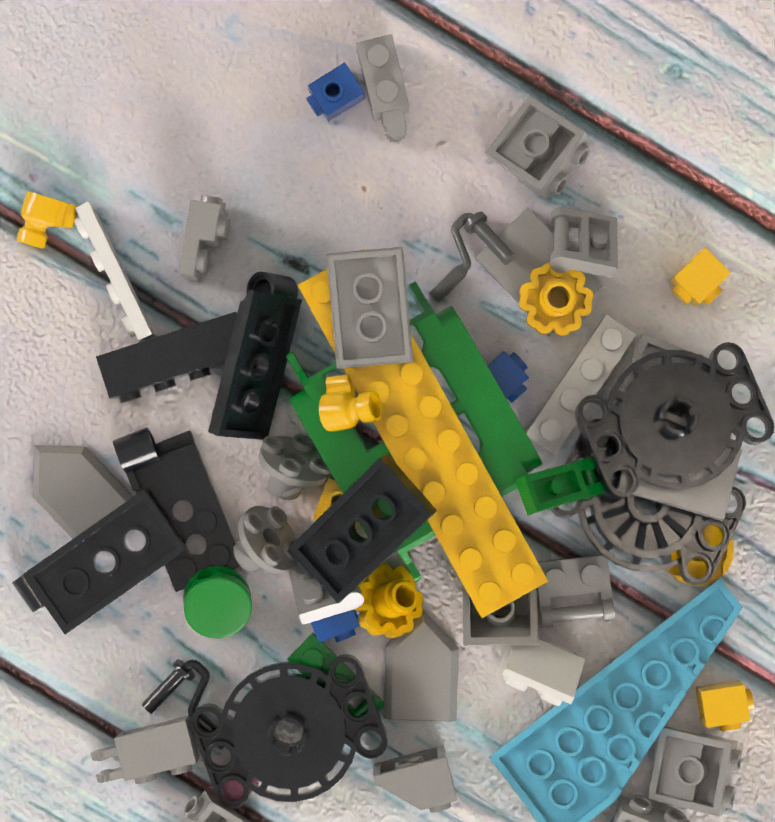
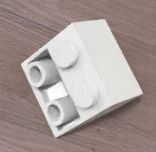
(545, 667)

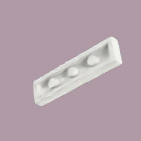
(107, 259)
(582, 379)

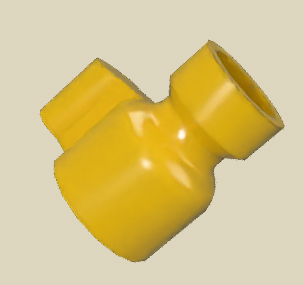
(42, 213)
(342, 409)

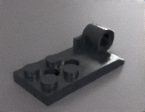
(264, 333)
(176, 473)
(334, 549)
(72, 583)

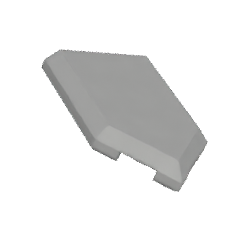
(75, 487)
(421, 674)

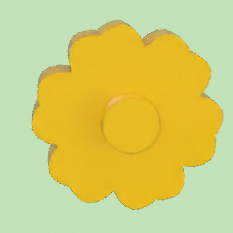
(555, 300)
(389, 602)

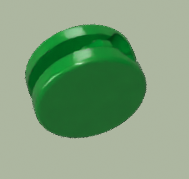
(217, 602)

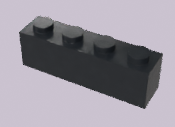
(166, 358)

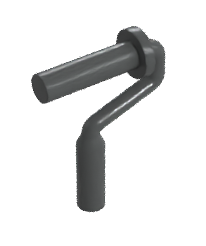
(472, 224)

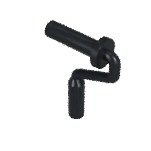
(182, 671)

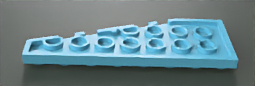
(585, 751)

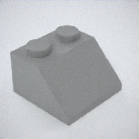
(507, 626)
(418, 779)

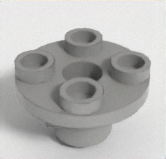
(292, 465)
(264, 540)

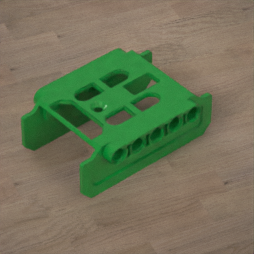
(450, 349)

